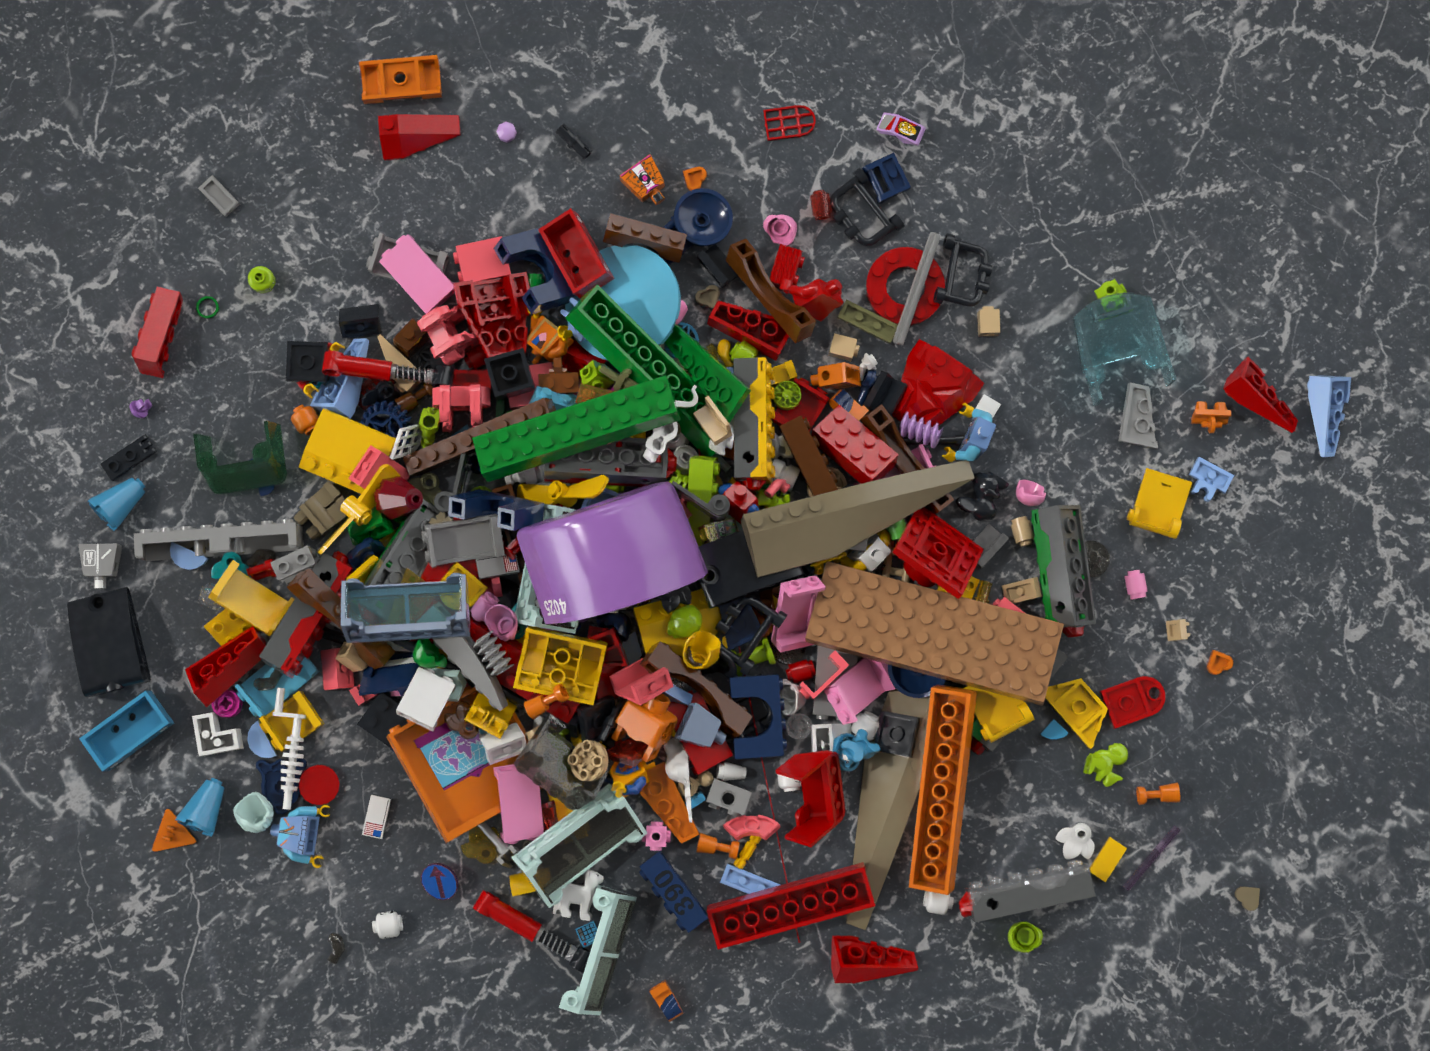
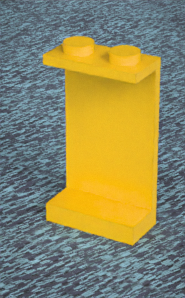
(249, 599)

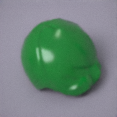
(428, 655)

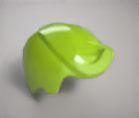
(684, 622)
(1024, 937)

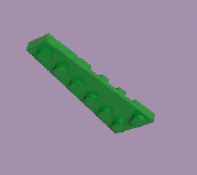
(712, 377)

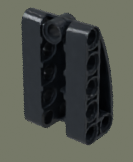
(734, 573)
(107, 643)

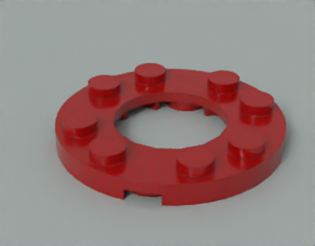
(877, 278)

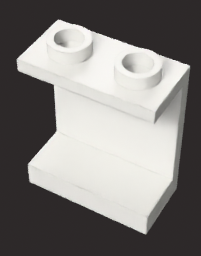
(425, 698)

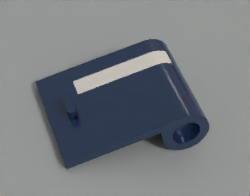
(392, 677)

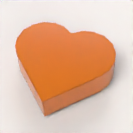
(694, 177)
(1219, 662)

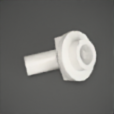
(869, 363)

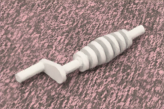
(295, 738)

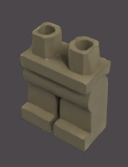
(322, 511)

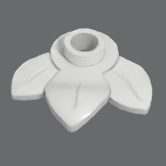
(1076, 844)

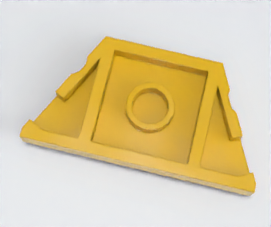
(1078, 708)

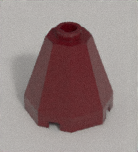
(397, 498)

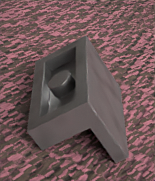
(991, 542)

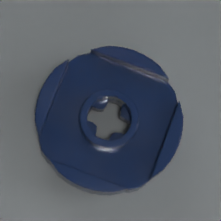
(360, 553)

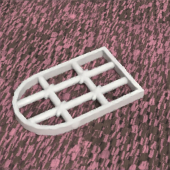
(399, 437)

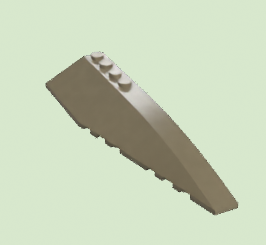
(841, 519)
(886, 801)

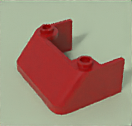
(821, 795)

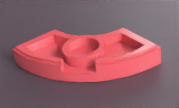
(751, 826)

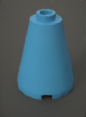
(117, 502)
(203, 808)

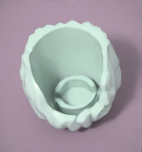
(254, 813)

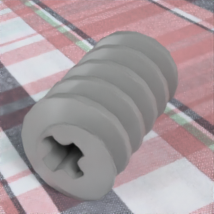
(492, 654)

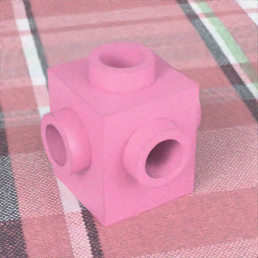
(665, 836)

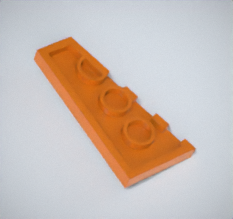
(668, 803)

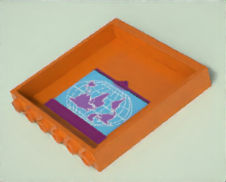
(450, 771)

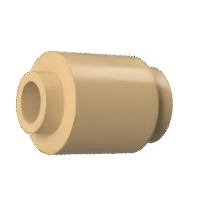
(1022, 531)

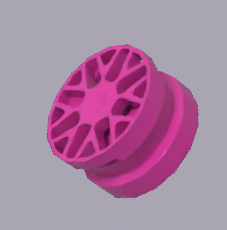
(227, 704)

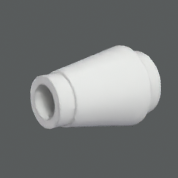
(729, 771)

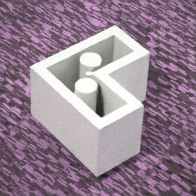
(211, 739)

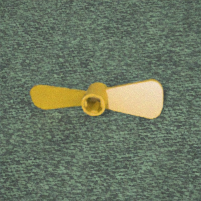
(561, 493)
(360, 509)

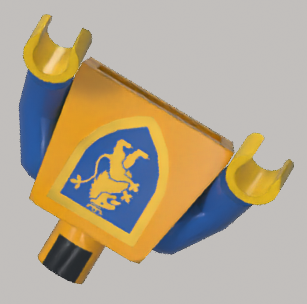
(629, 779)

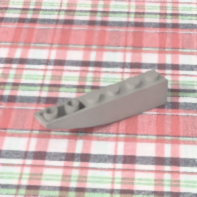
(461, 652)

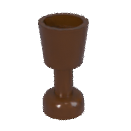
(409, 401)

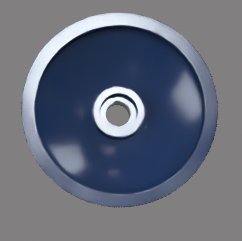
(703, 205)
(912, 683)

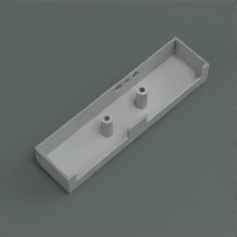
(241, 539)

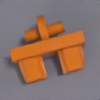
(1211, 418)

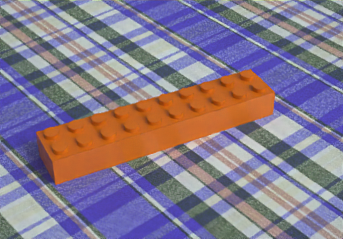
(942, 789)

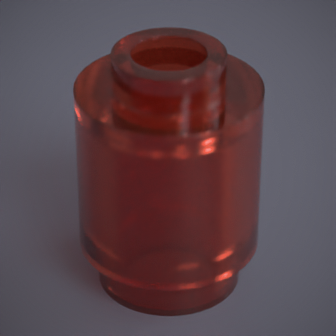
(820, 205)

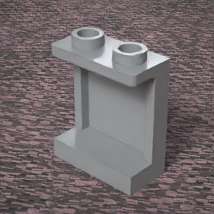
(294, 563)

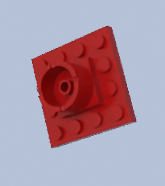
(937, 553)

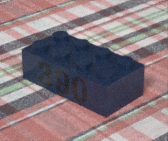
(674, 892)

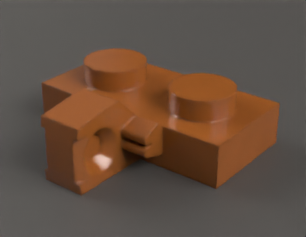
(559, 379)

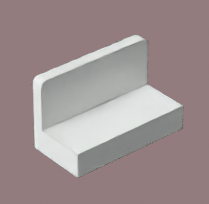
(509, 745)

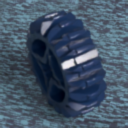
(379, 423)

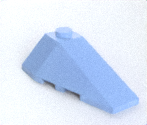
(342, 392)
(1326, 402)

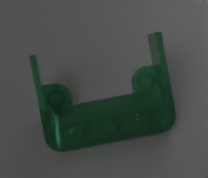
(264, 470)

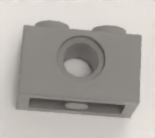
(740, 802)

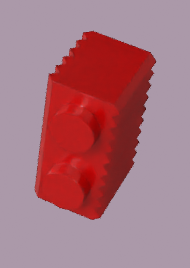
(786, 265)

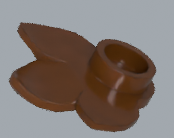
(456, 721)

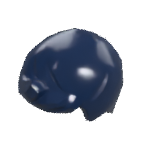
(617, 620)

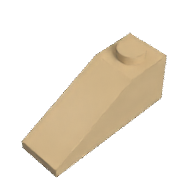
(392, 354)

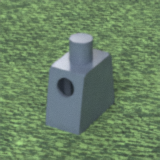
(699, 727)

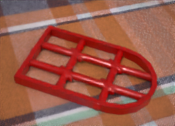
(782, 118)

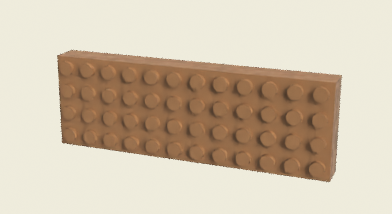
(934, 633)

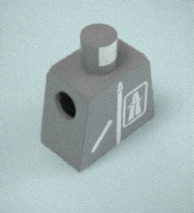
(100, 562)

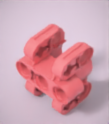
(441, 329)
(460, 398)

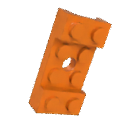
(421, 78)

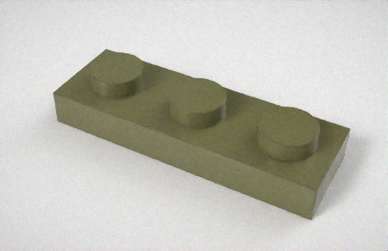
(867, 321)

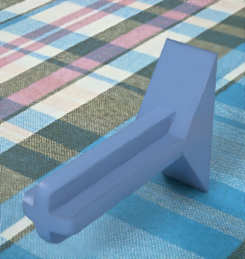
(678, 695)

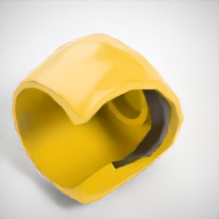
(701, 650)

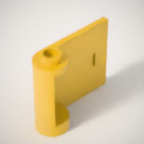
(1160, 503)
(999, 714)

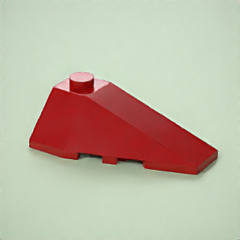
(411, 133)
(1251, 391)
(862, 961)

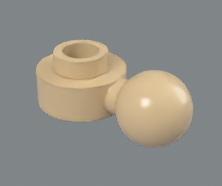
(704, 779)

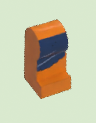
(850, 405)
(666, 1000)

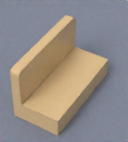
(713, 422)

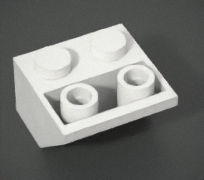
(824, 734)

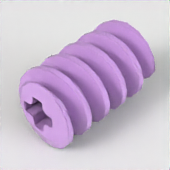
(920, 430)

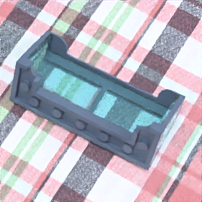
(405, 610)

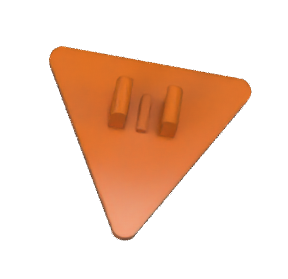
(171, 834)

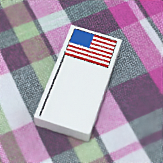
(376, 816)

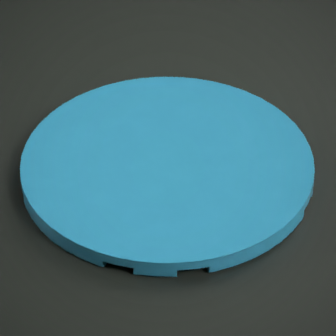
(643, 289)

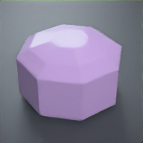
(506, 132)

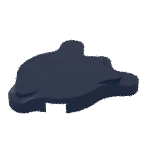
(272, 782)

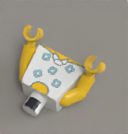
(875, 553)

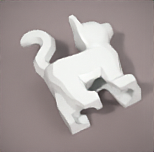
(579, 895)

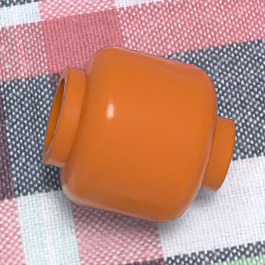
(304, 419)

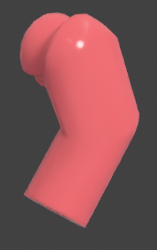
(776, 485)

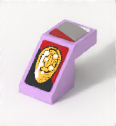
(901, 127)

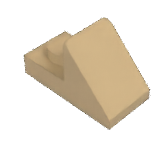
(1022, 590)

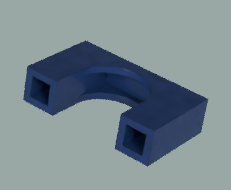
(532, 247)
(511, 511)
(771, 741)

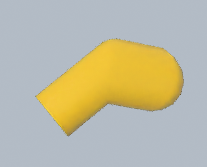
(723, 350)

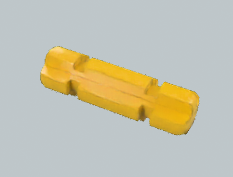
(747, 851)

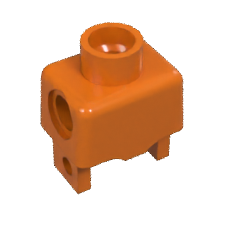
(646, 723)

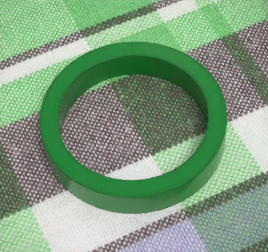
(202, 299)

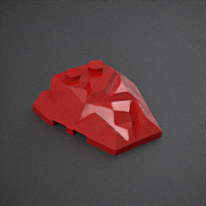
(496, 311)
(935, 385)

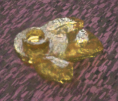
(477, 843)

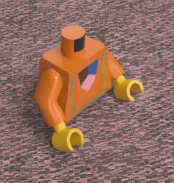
(547, 339)

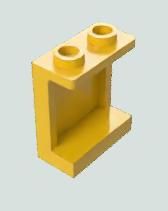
(281, 727)

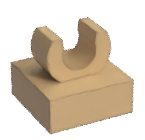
(1177, 630)

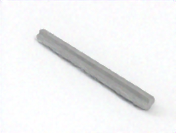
(916, 288)

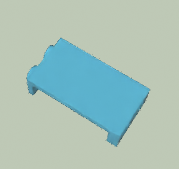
(264, 701)

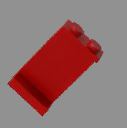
(700, 757)

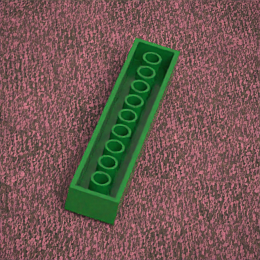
(632, 348)
(576, 428)

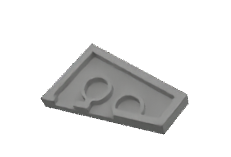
(1137, 420)

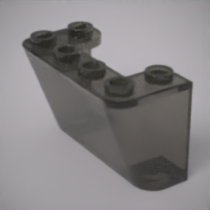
(547, 766)

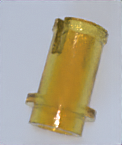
(983, 591)

